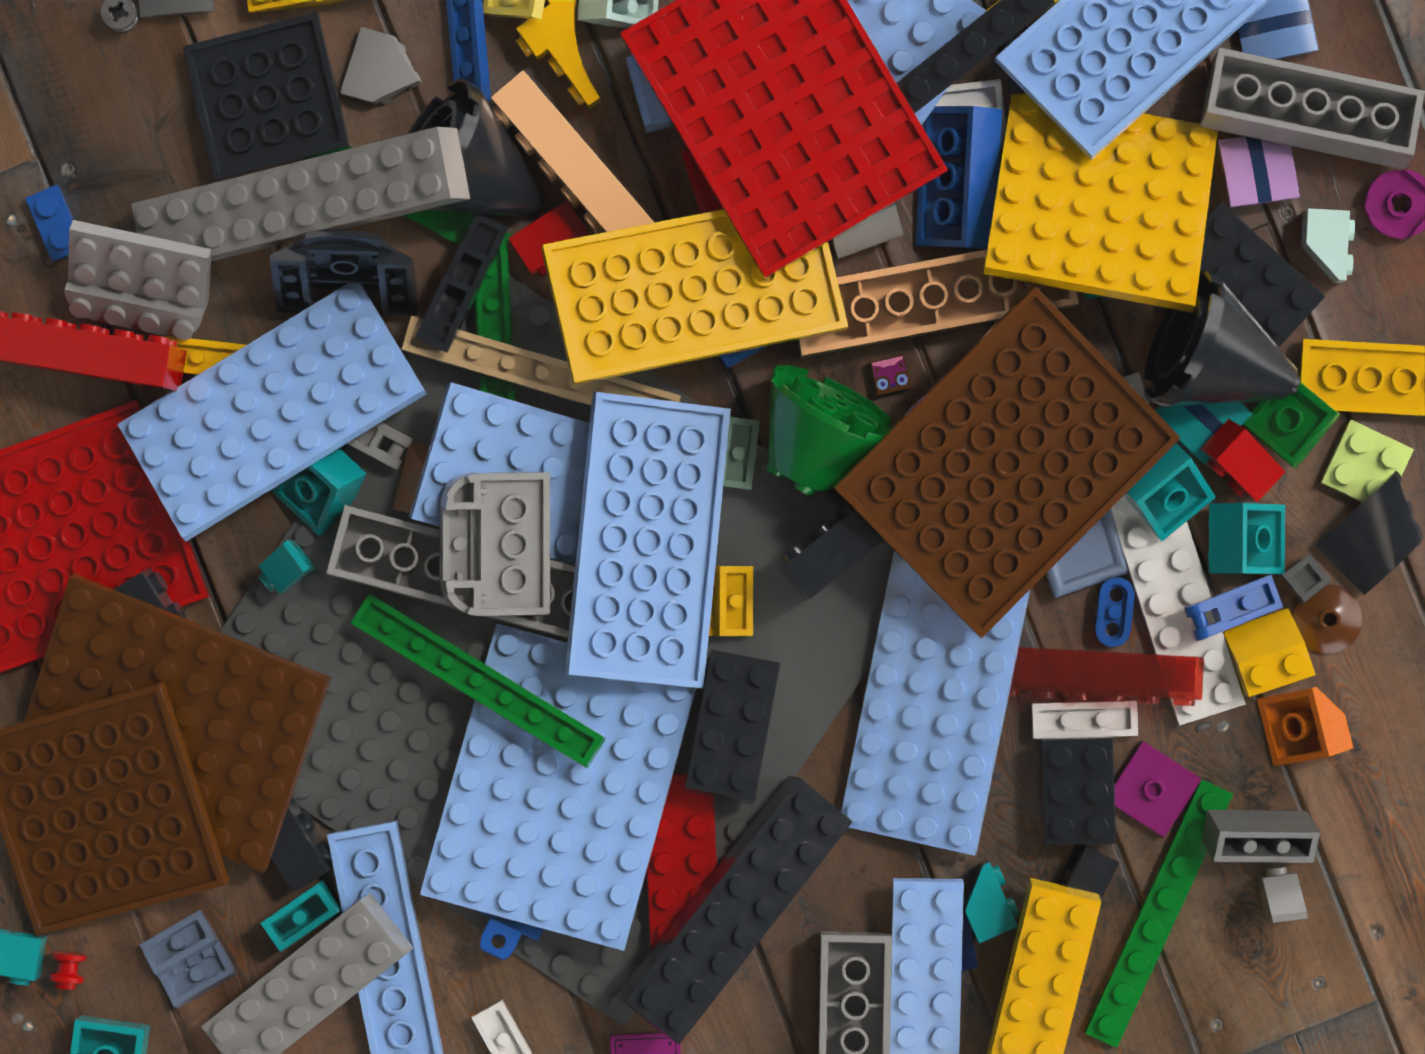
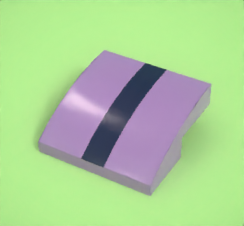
(1257, 171)

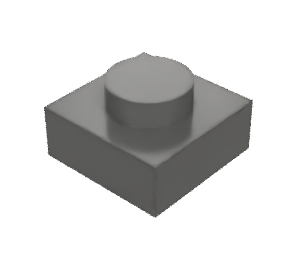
(1306, 578)

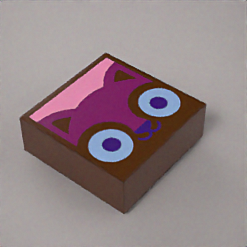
(890, 375)

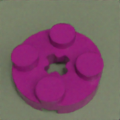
(1379, 205)

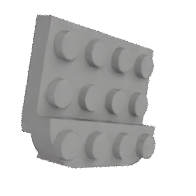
(137, 280)
(496, 543)

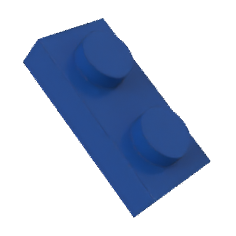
(52, 220)

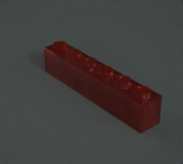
(1108, 674)

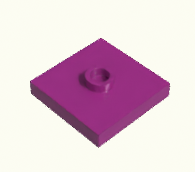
(1154, 788)

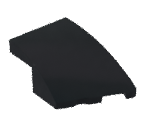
(1373, 536)

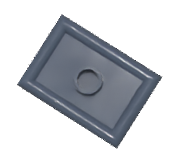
(1090, 560)

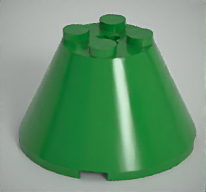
(818, 428)

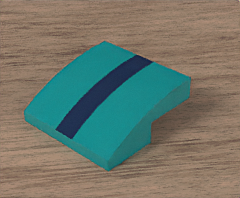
(1200, 422)

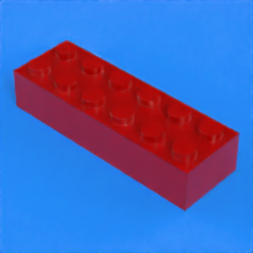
(91, 351)

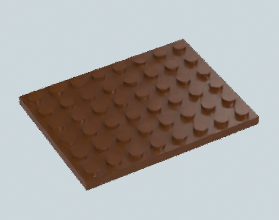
(1007, 462)
(235, 704)

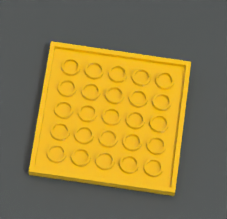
(1107, 224)

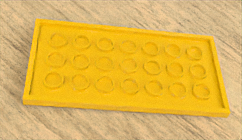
(680, 296)

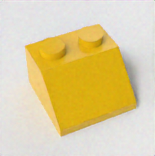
(1268, 653)

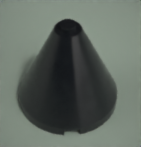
(493, 165)
(1216, 354)

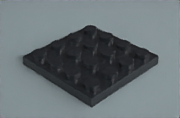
(266, 97)

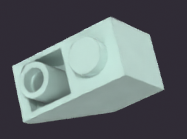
(1326, 241)

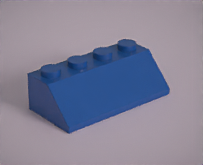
(959, 204)

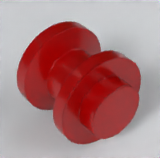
(67, 969)

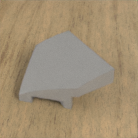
(378, 68)

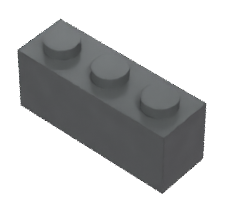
(1260, 836)

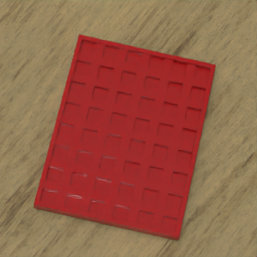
(784, 117)

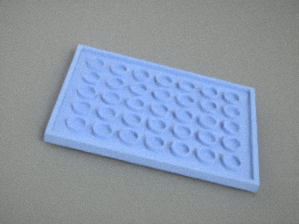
(539, 831)

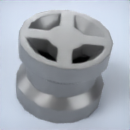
(126, 16)

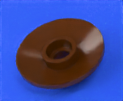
(1326, 638)

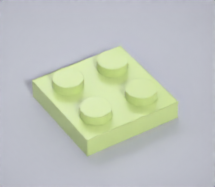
(1363, 461)

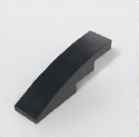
(462, 283)

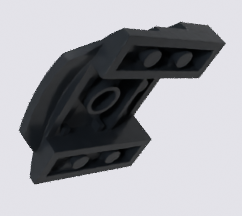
(342, 257)

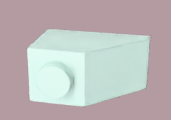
(616, 12)

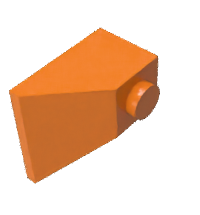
(1303, 726)

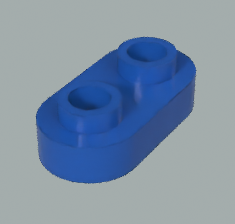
(1114, 612)

